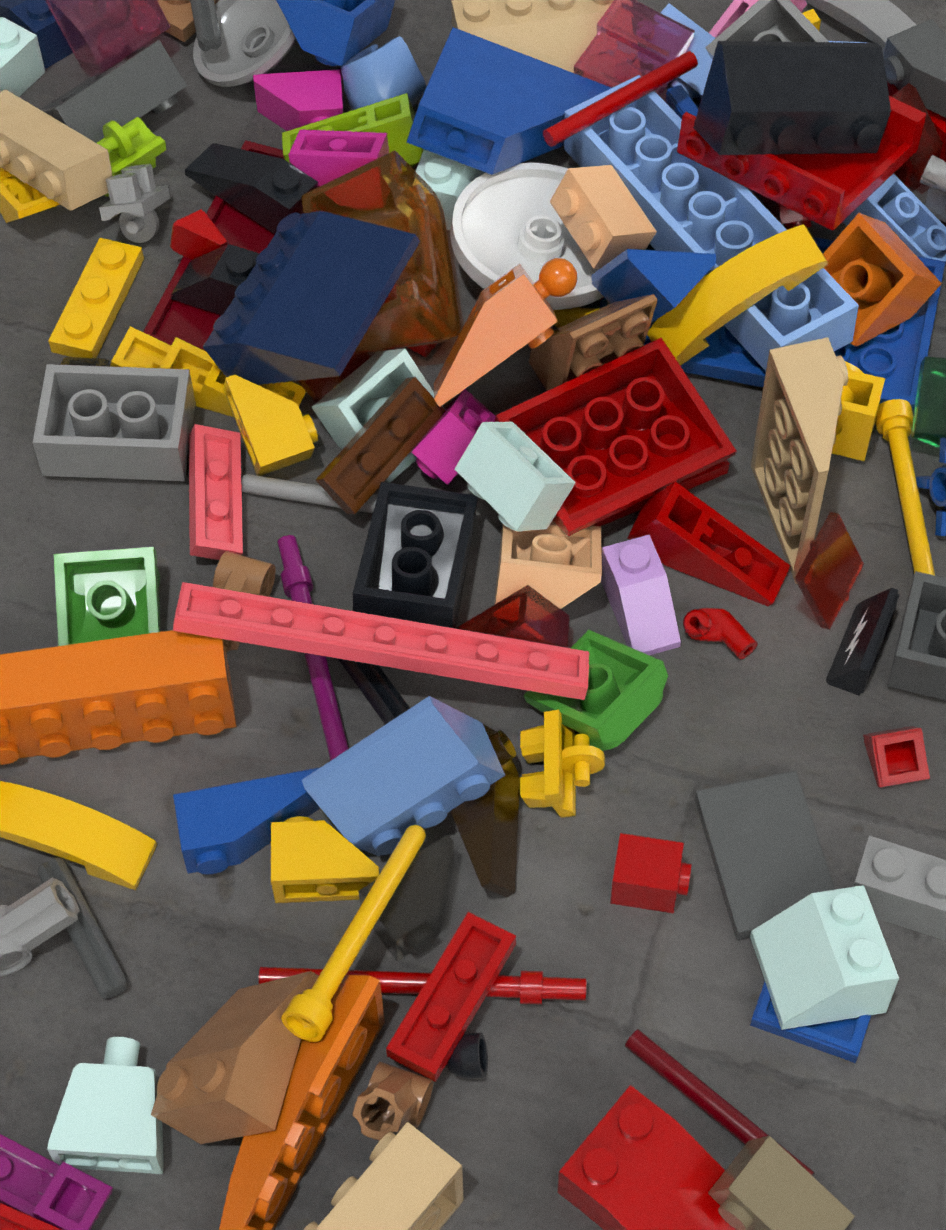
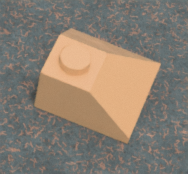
(549, 563)

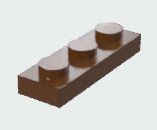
(380, 445)

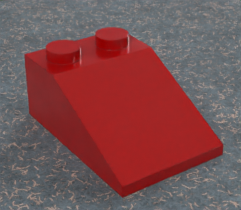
(642, 1172)

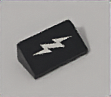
(863, 642)

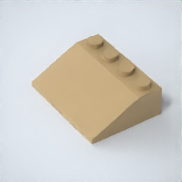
(538, 28)
(797, 439)

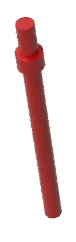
(529, 987)

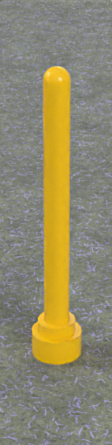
(895, 423)
(310, 1012)

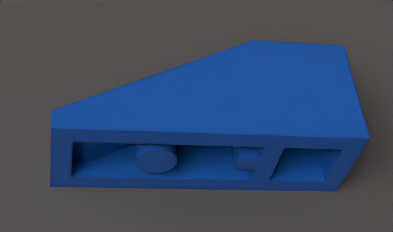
(234, 820)

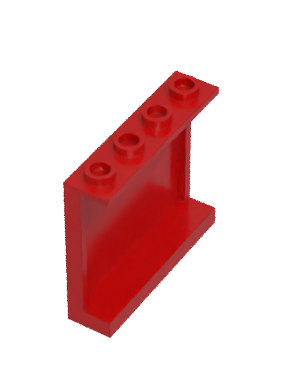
(815, 185)

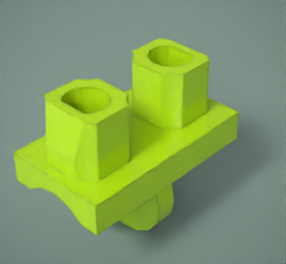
(130, 145)

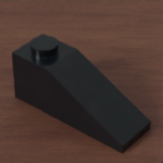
(252, 182)

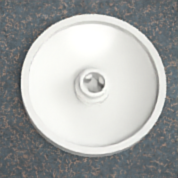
(511, 222)

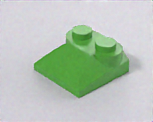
(106, 594)
(619, 696)

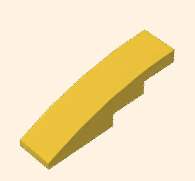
(207, 379)

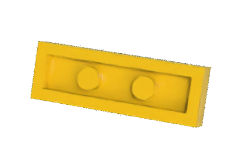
(96, 299)

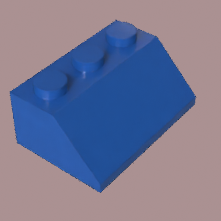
(336, 28)

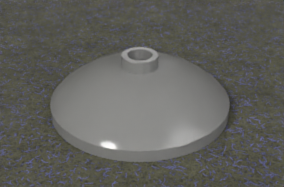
(252, 39)

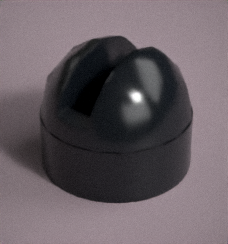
(469, 1057)

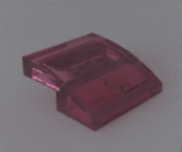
(632, 43)

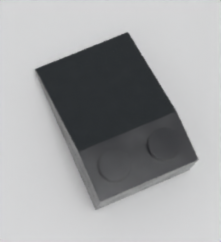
(416, 555)

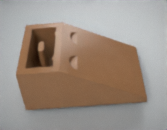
(593, 340)

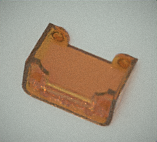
(423, 300)

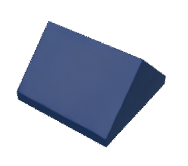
(650, 272)

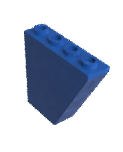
(493, 104)

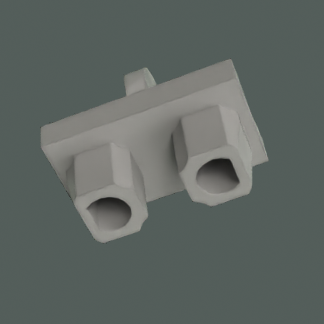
(136, 197)

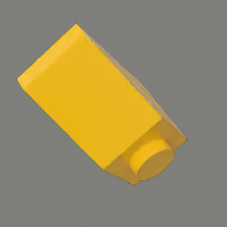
(269, 426)
(316, 863)

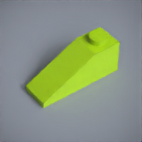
(387, 116)

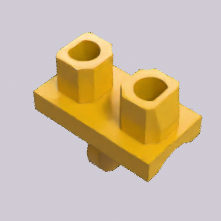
(566, 763)

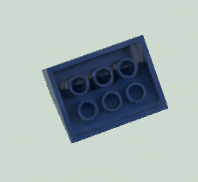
(309, 298)

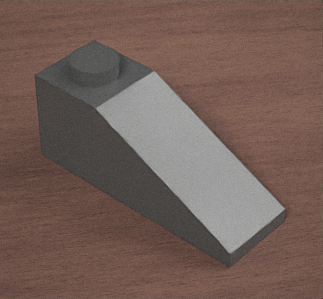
(919, 59)

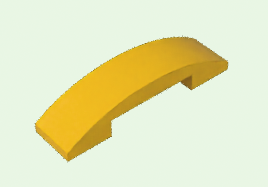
(735, 287)
(75, 833)

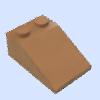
(235, 1067)

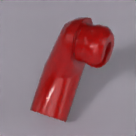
(719, 626)

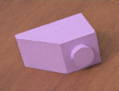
(640, 595)

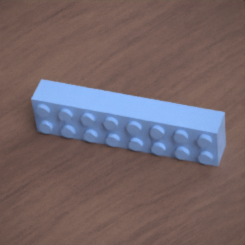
(712, 215)

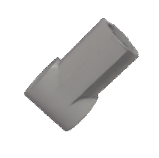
(32, 922)

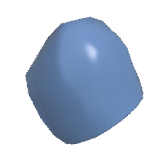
(382, 74)

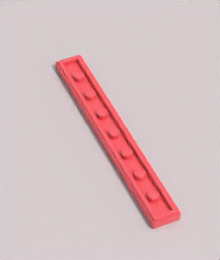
(382, 641)

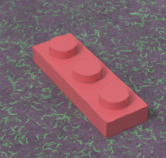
(215, 492)

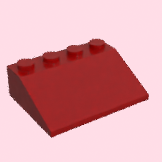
(622, 433)

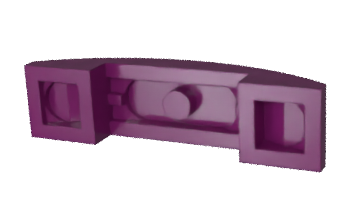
(49, 1190)

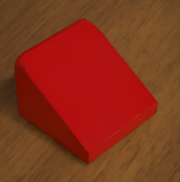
(195, 235)
(897, 755)

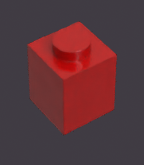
(649, 873)

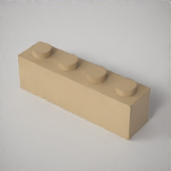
(50, 154)

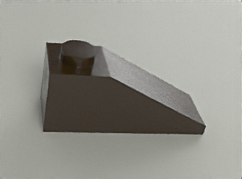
(491, 823)

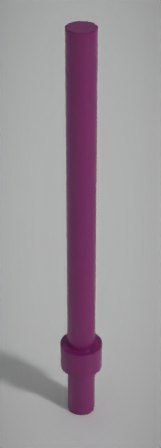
(298, 585)

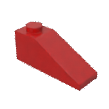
(708, 545)

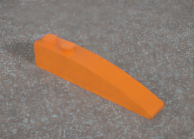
(323, 1071)

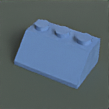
(405, 775)

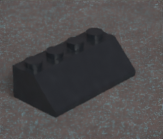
(794, 98)

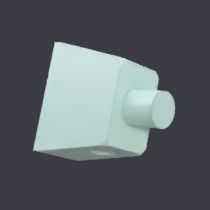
(108, 1115)

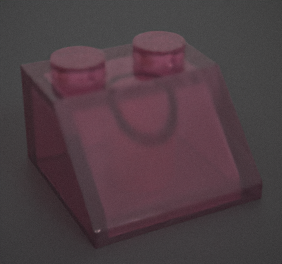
(107, 29)

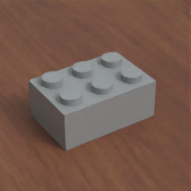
(114, 422)

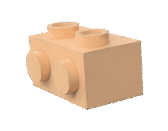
(601, 213)

